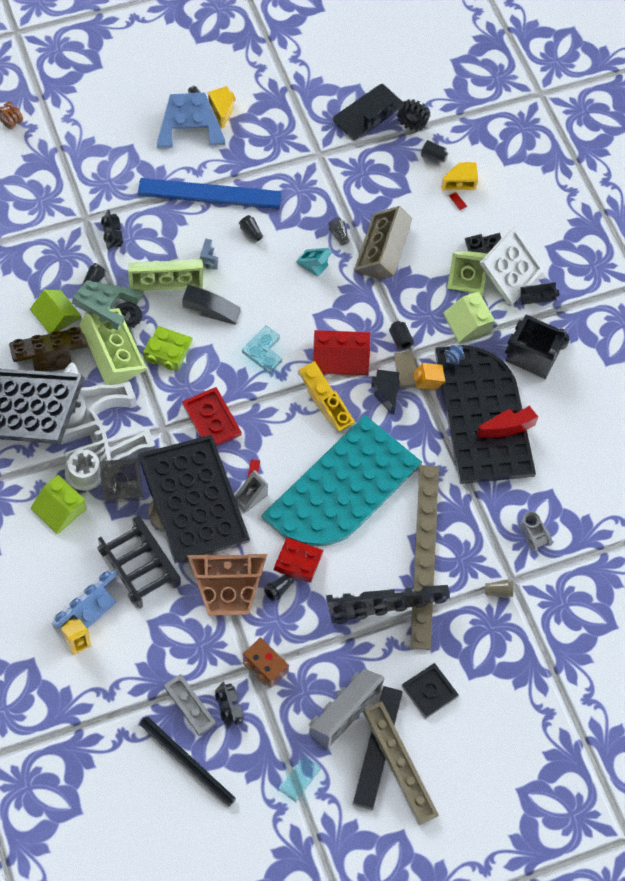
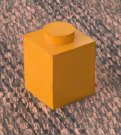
(429, 376)

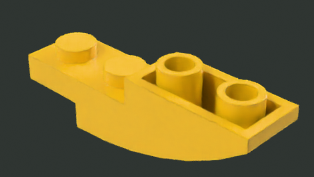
(325, 398)

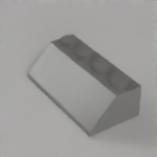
(346, 707)

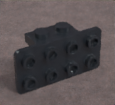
(368, 111)

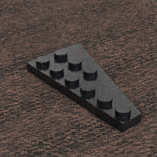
(383, 601)

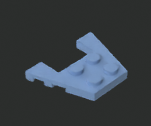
(186, 112)

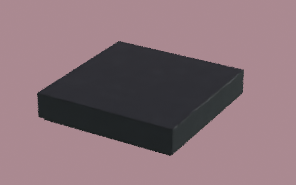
(430, 690)

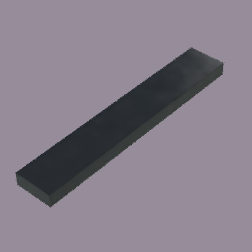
(374, 758)

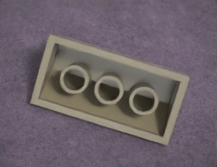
(384, 243)

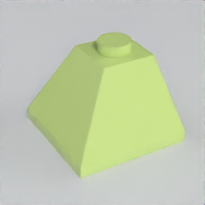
(466, 272)

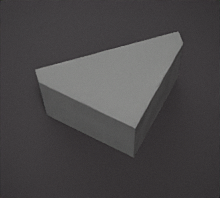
(251, 492)

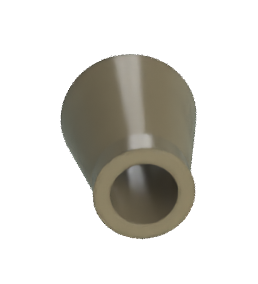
(500, 589)

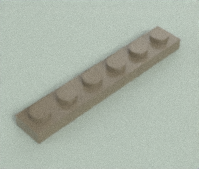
(400, 763)

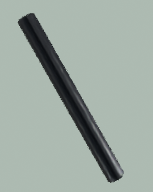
(187, 761)

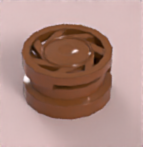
(10, 115)

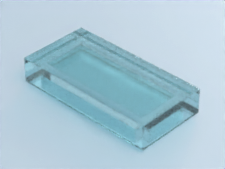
(299, 778)

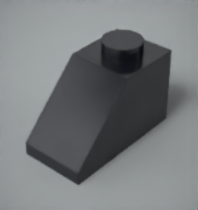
(386, 388)

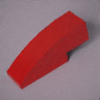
(508, 423)

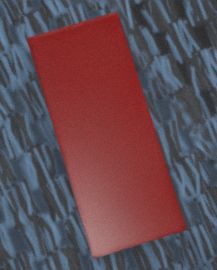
(458, 201)
(254, 466)

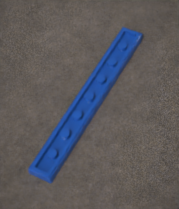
(209, 193)

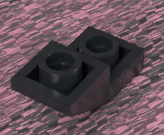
(482, 244)

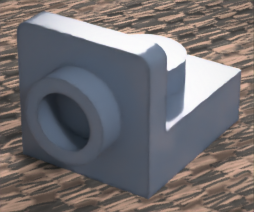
(208, 260)

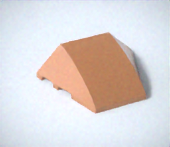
(227, 581)

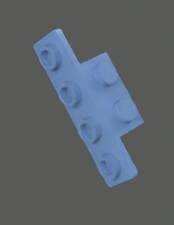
(91, 604)

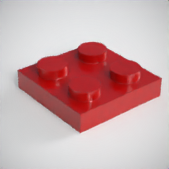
(298, 560)

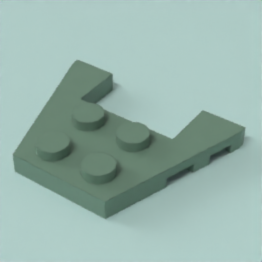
(101, 297)

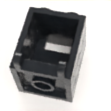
(541, 347)

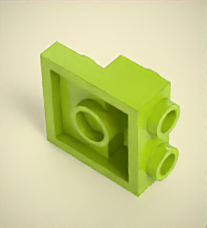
(167, 348)

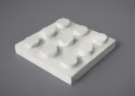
(511, 265)

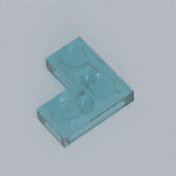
(260, 351)

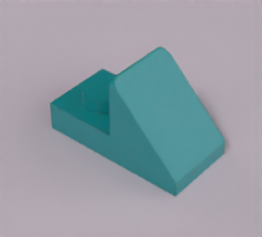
(314, 260)

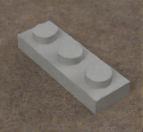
(190, 705)

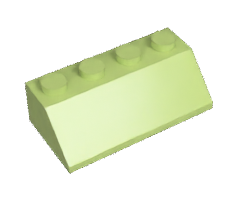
(165, 274)
(112, 349)

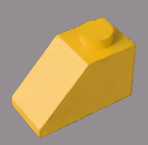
(222, 104)
(461, 177)
(76, 636)

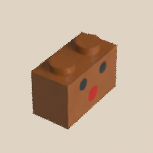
(265, 663)

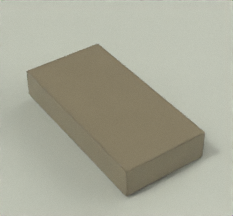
(406, 366)

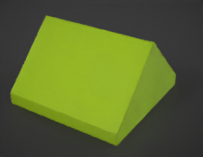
(54, 310)

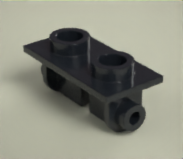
(110, 223)
(539, 293)
(225, 696)

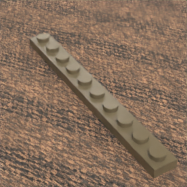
(424, 554)

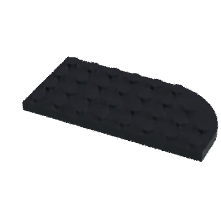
(473, 395)

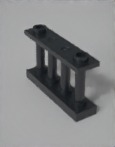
(148, 545)

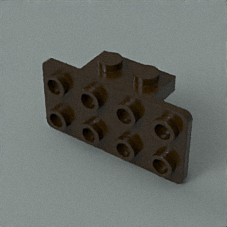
(48, 351)

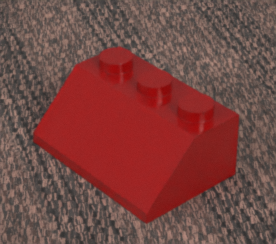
(342, 352)

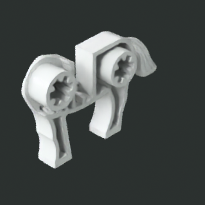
(82, 464)

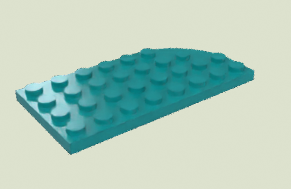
(343, 487)

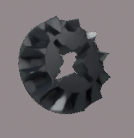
(134, 311)

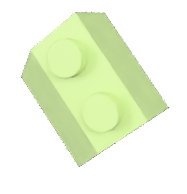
(469, 317)

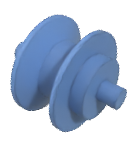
(454, 354)

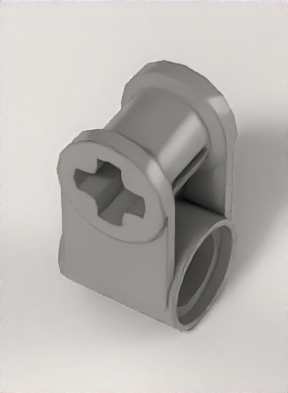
(537, 534)

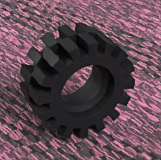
(413, 115)

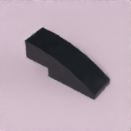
(210, 305)

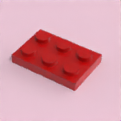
(212, 416)

